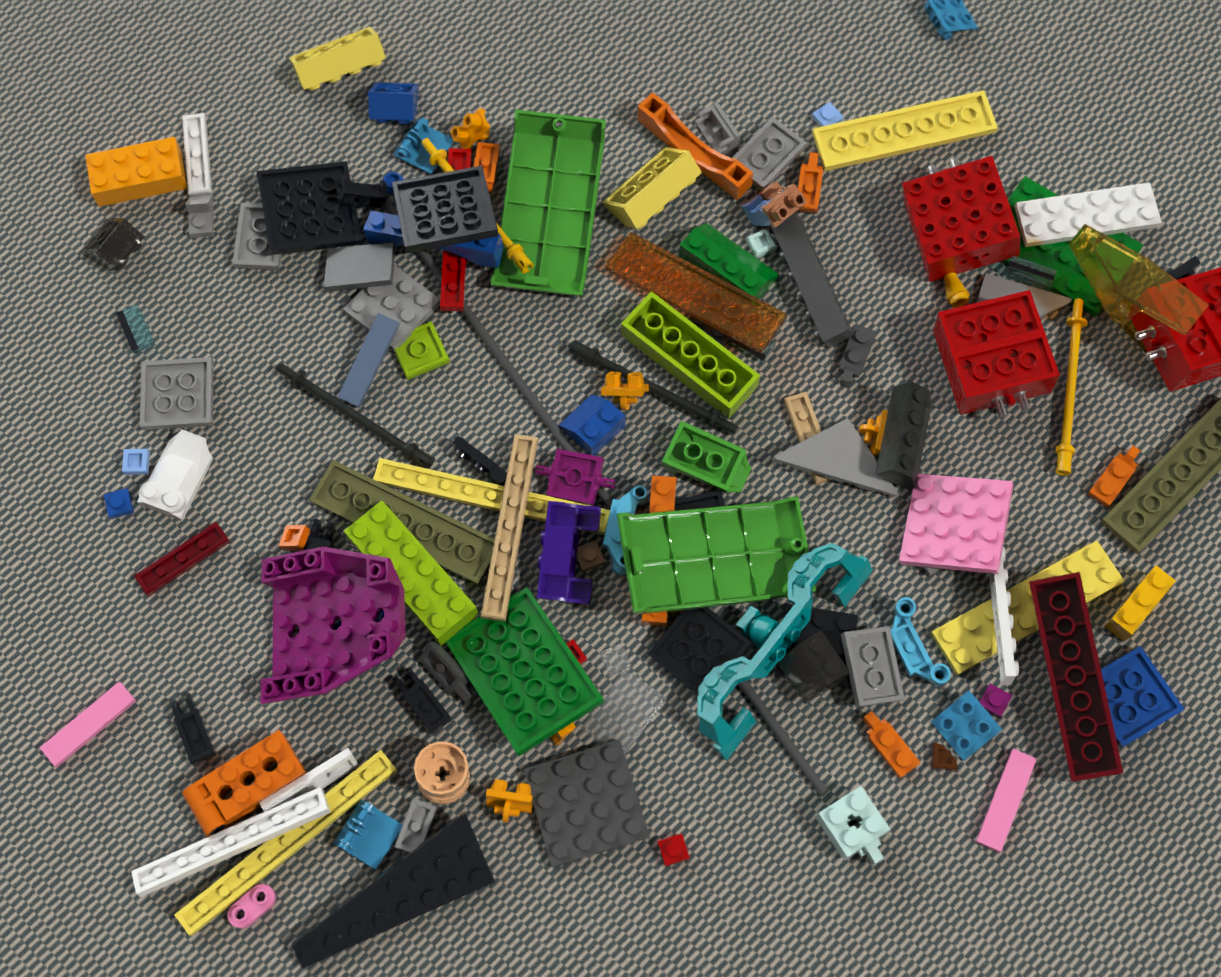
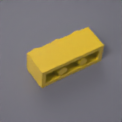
(1140, 603)

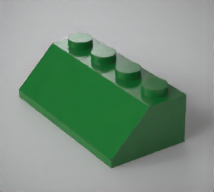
(726, 260)

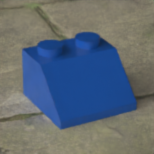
(393, 102)
(593, 424)

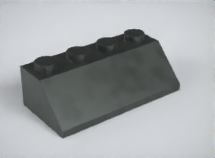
(904, 434)

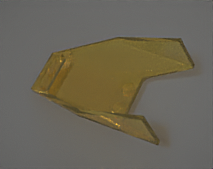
(1133, 283)

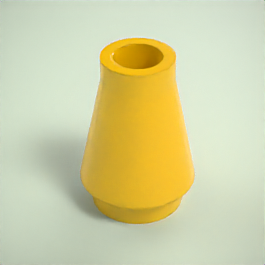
(955, 291)

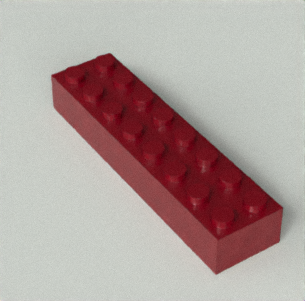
(1076, 677)

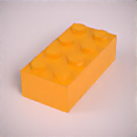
(136, 171)

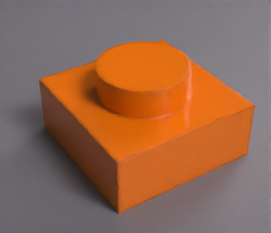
(294, 538)

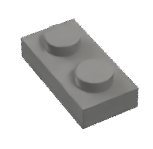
(416, 825)

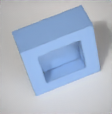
(827, 115)
(135, 461)

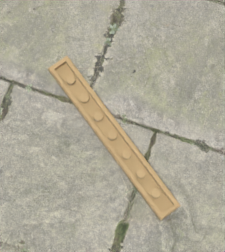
(509, 528)

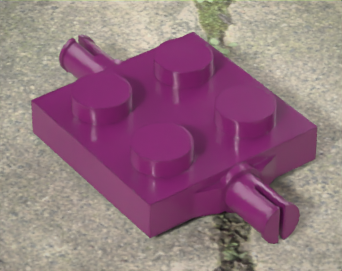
(575, 476)

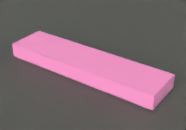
(88, 724)
(1006, 800)

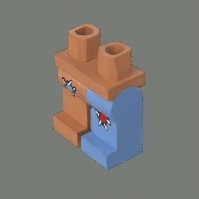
(773, 205)

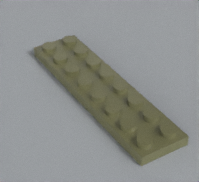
(1169, 484)
(447, 540)

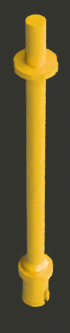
(514, 251)
(1065, 449)

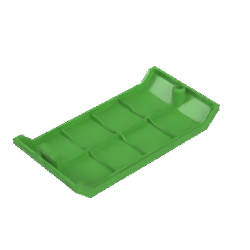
(551, 201)
(711, 555)

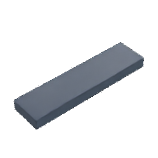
(369, 360)

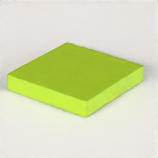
(421, 352)

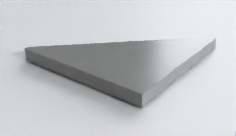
(1045, 301)
(839, 456)

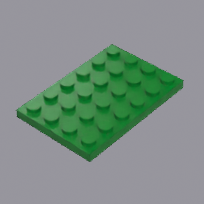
(1070, 277)
(524, 673)

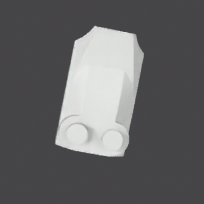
(177, 475)

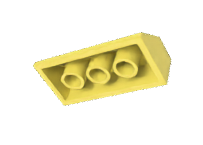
(338, 58)
(652, 187)

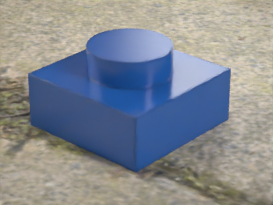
(118, 503)

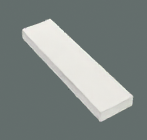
(197, 154)
(318, 777)

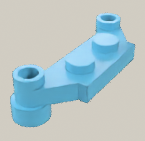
(612, 540)
(911, 648)

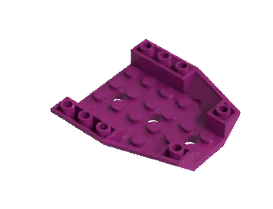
(312, 593)

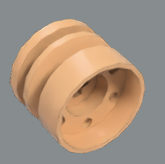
(442, 758)

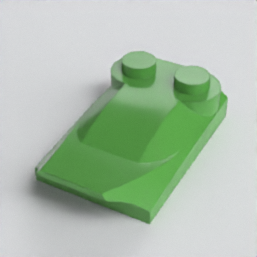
(707, 459)

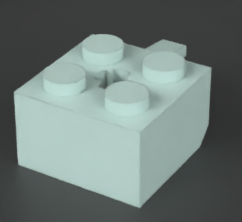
(849, 839)

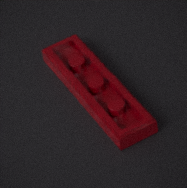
(182, 559)

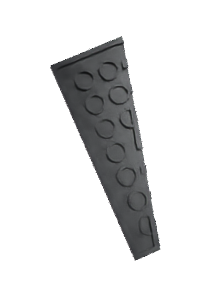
(424, 880)

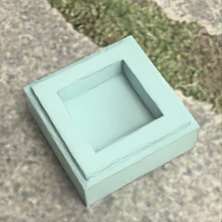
(761, 243)

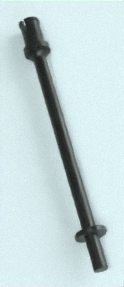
(593, 357)
(410, 451)

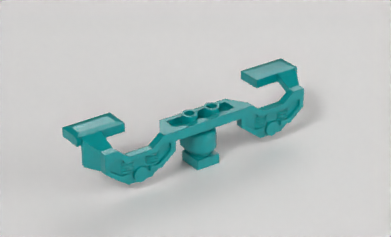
(773, 641)

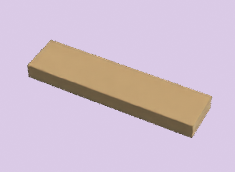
(804, 423)

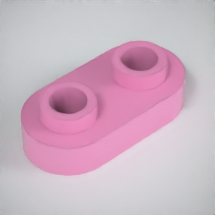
(251, 906)

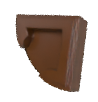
(942, 758)

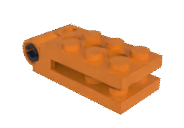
(207, 794)

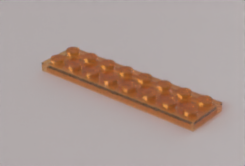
(696, 292)

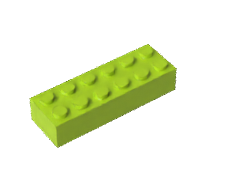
(690, 354)
(427, 587)

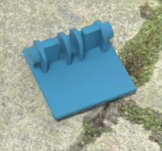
(949, 16)
(413, 151)
(966, 725)
(368, 834)

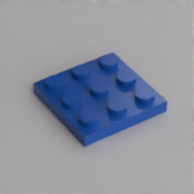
(1137, 696)

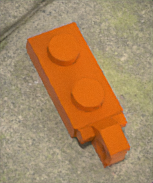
(488, 157)
(810, 183)
(1114, 477)
(890, 745)

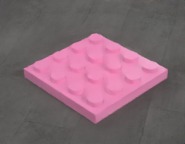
(956, 523)

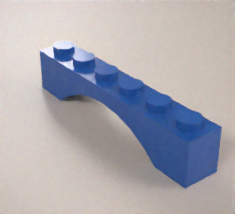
(387, 228)

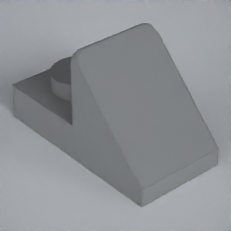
(201, 215)

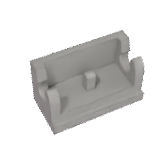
(718, 129)

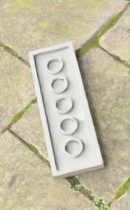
(1105, 210)

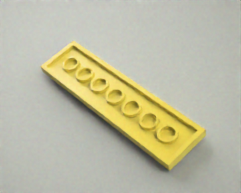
(904, 130)
(972, 635)

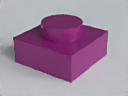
(995, 700)

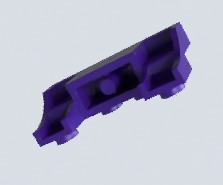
(560, 551)

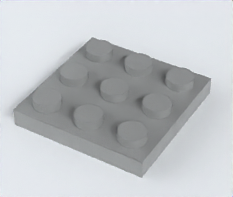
(403, 302)
(176, 393)

